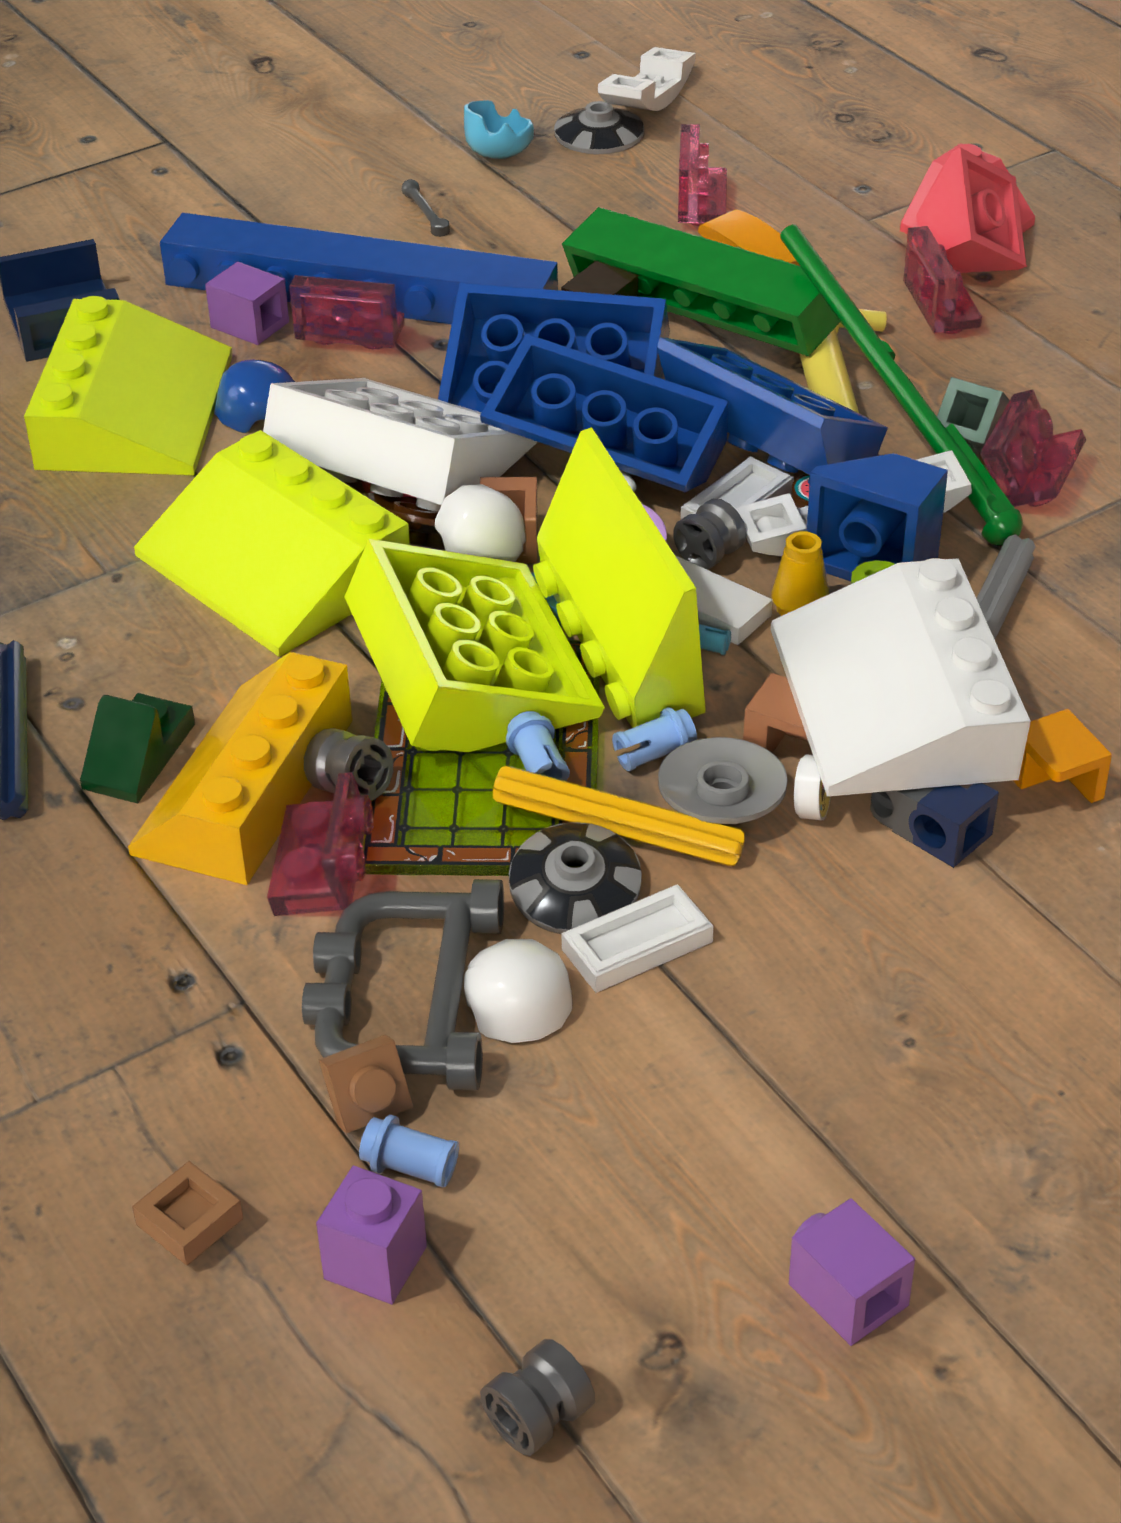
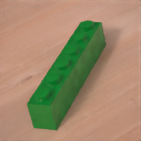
(708, 280)

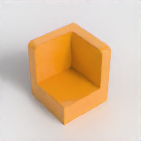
(1062, 750)

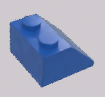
(876, 511)

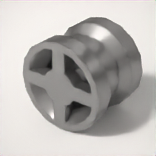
(709, 533)

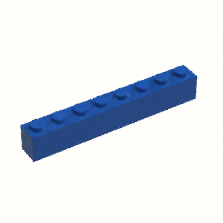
(423, 274)

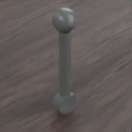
(438, 226)

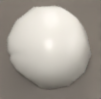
(481, 523)
(518, 990)

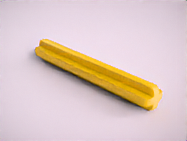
(619, 814)

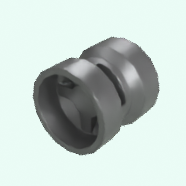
(342, 752)
(535, 1398)

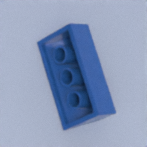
(770, 410)
(640, 419)

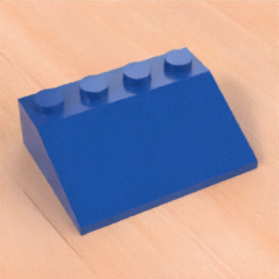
(495, 318)

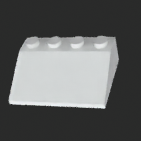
(389, 437)
(903, 683)

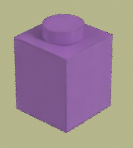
(247, 303)
(372, 1234)
(850, 1270)

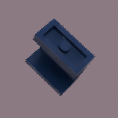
(41, 288)

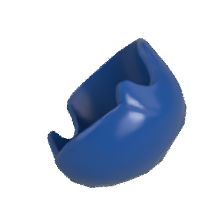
(245, 392)

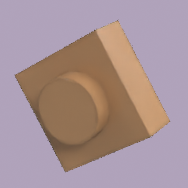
(366, 1083)
(187, 1212)

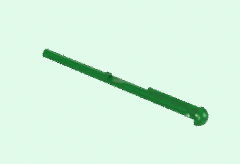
(986, 496)

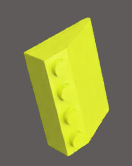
(124, 392)
(268, 541)
(620, 590)
(464, 645)

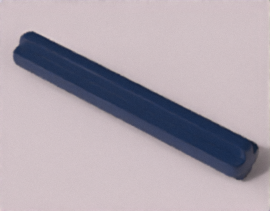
(13, 731)

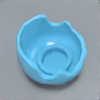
(493, 134)

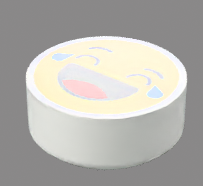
(809, 792)

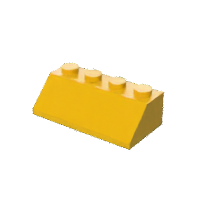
(245, 771)

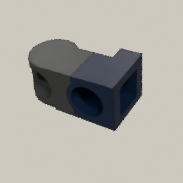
(939, 820)

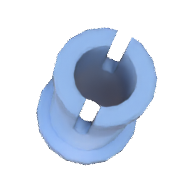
(655, 738)
(532, 740)
(408, 1151)

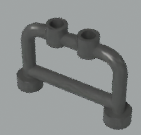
(339, 956)

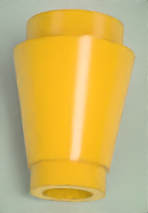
(800, 573)

